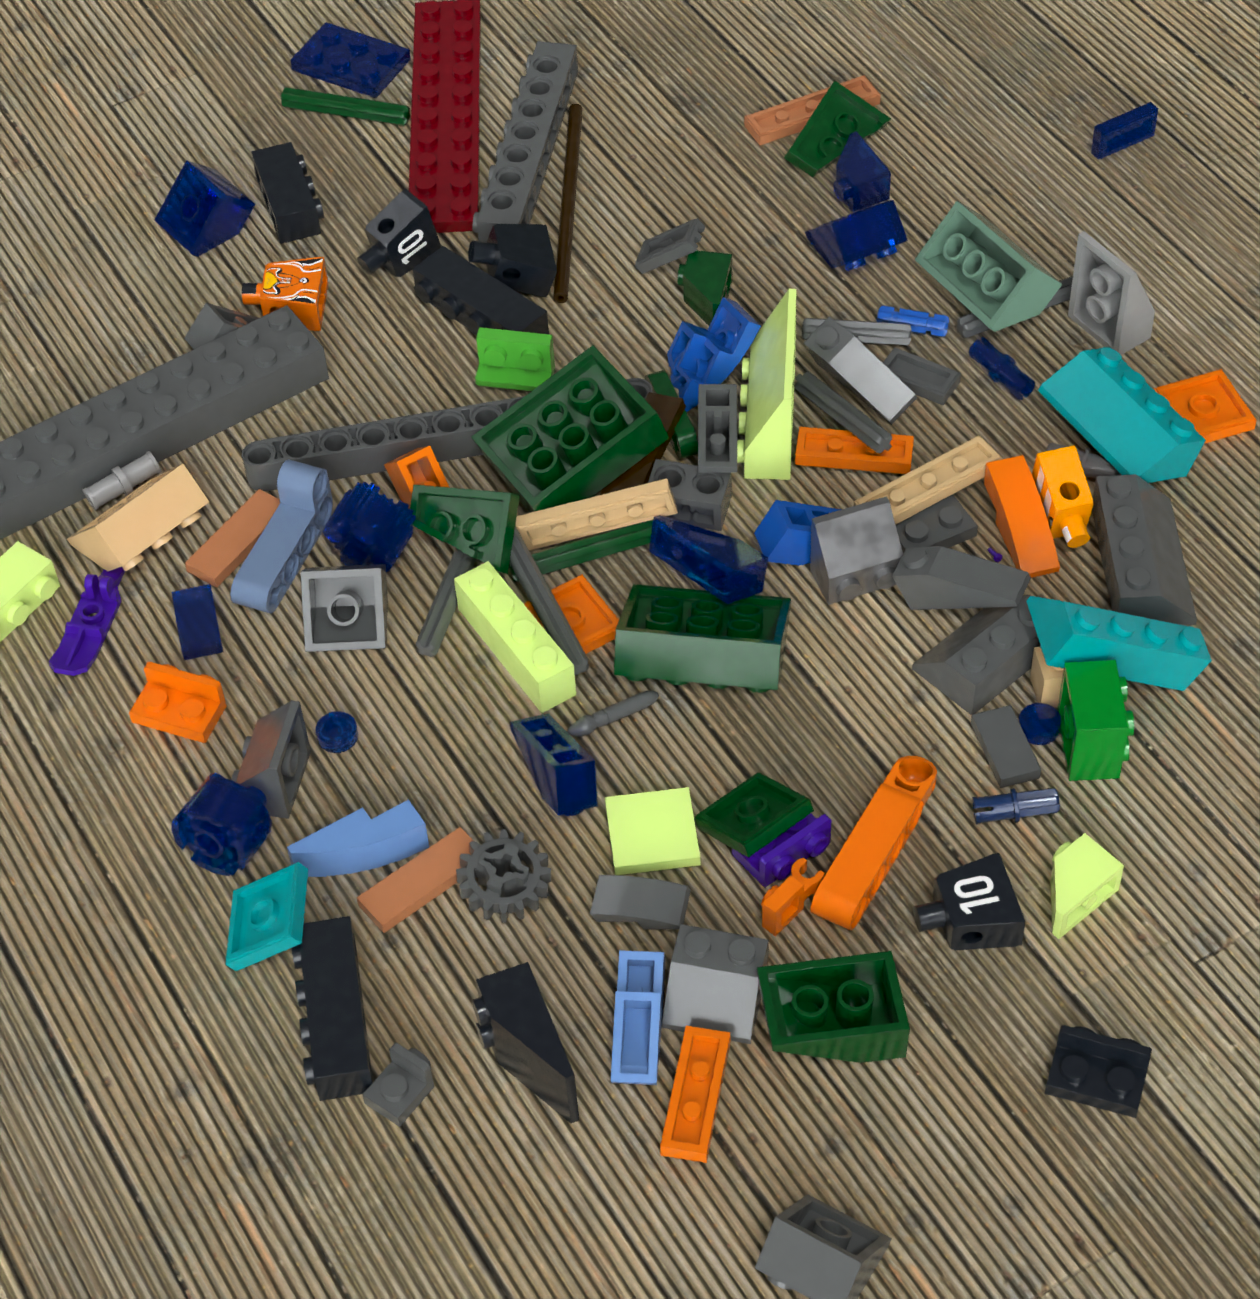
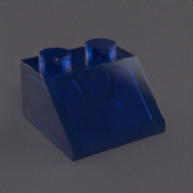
(203, 209)
(859, 235)

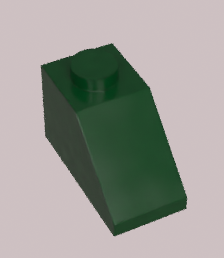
(705, 281)

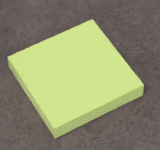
(652, 831)

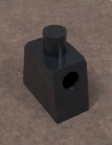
(518, 257)

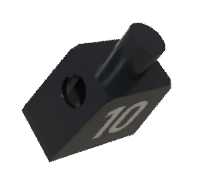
(400, 236)
(974, 907)

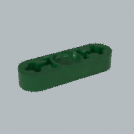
(684, 436)

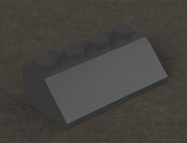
(1141, 550)

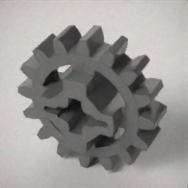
(507, 881)

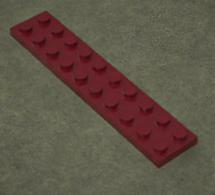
(446, 112)

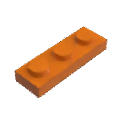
(845, 451)
(695, 1094)

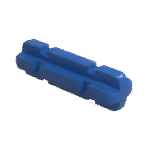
(919, 320)

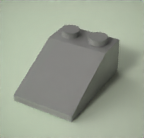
(1108, 298)

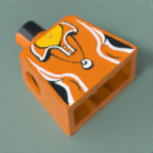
(294, 283)

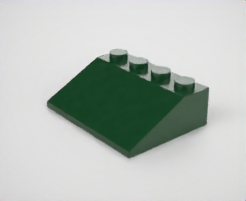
(571, 434)
(701, 639)

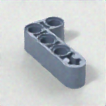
(287, 538)

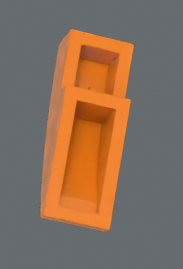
(1021, 516)

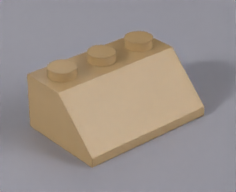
(141, 520)

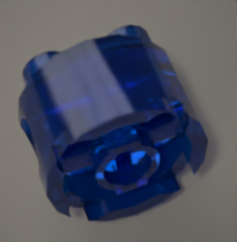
(223, 824)

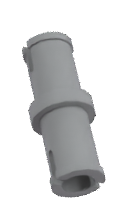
(122, 480)

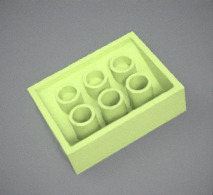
(769, 396)

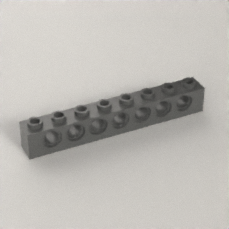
(528, 138)

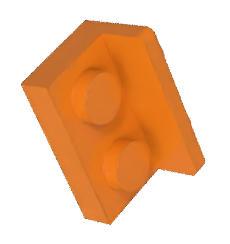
(179, 702)

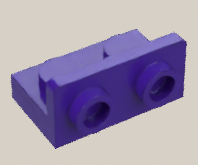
(776, 858)

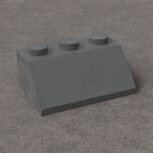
(982, 656)

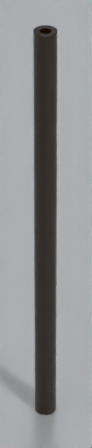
(568, 204)

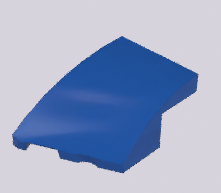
(710, 354)

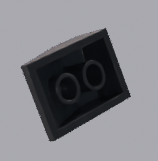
(524, 1038)

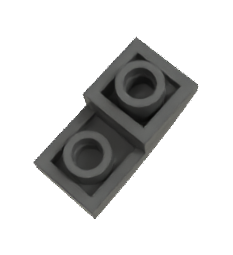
(640, 900)

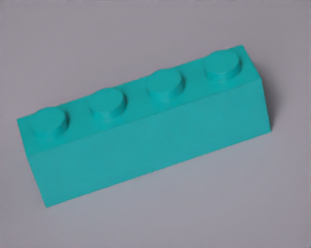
(1123, 416)
(1143, 647)

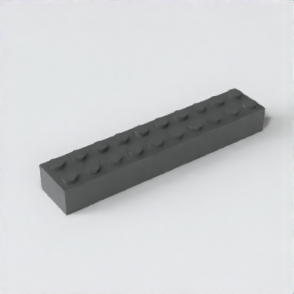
(156, 413)

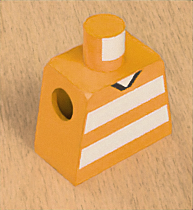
(1064, 494)

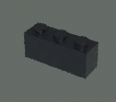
(287, 192)

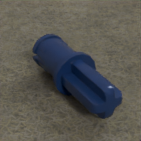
(1016, 805)

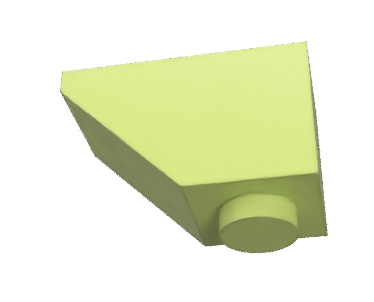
(1081, 881)

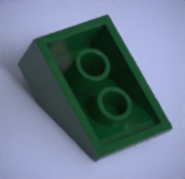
(836, 1008)

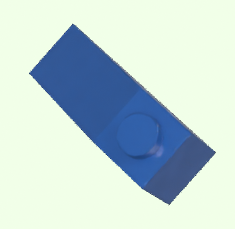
(786, 532)

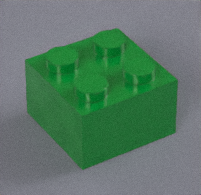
(1094, 720)

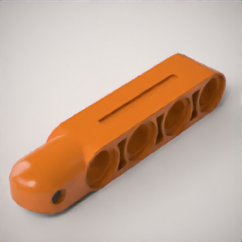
(875, 842)

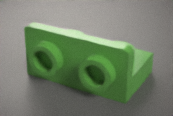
(514, 359)

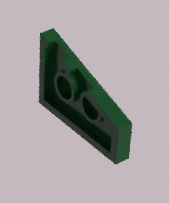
(829, 129)
(468, 519)

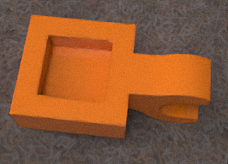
(786, 901)

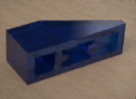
(710, 559)
(557, 764)

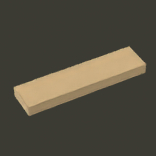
(935, 479)
(596, 514)

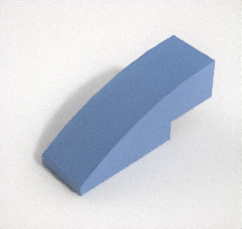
(362, 843)
(638, 1017)

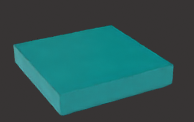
(267, 916)

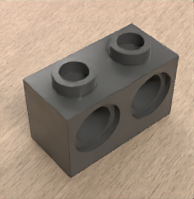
(699, 496)

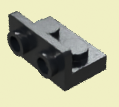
(1098, 1070)

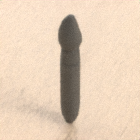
(612, 713)

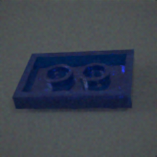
(350, 60)

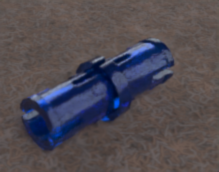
(1002, 368)

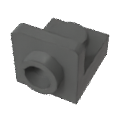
(400, 1085)

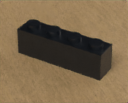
(474, 296)
(334, 1009)

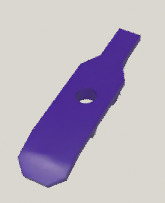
(86, 634)

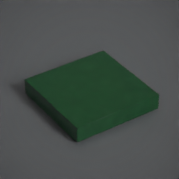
(753, 814)

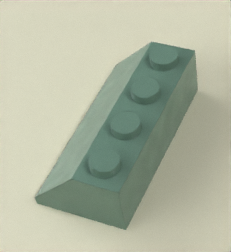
(986, 269)

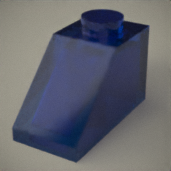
(861, 175)

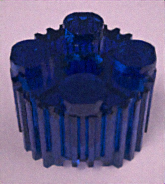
(369, 527)

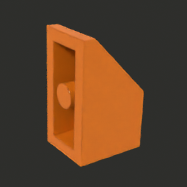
(415, 468)

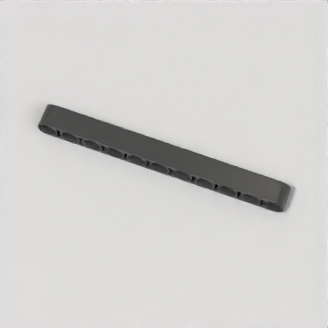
(369, 445)

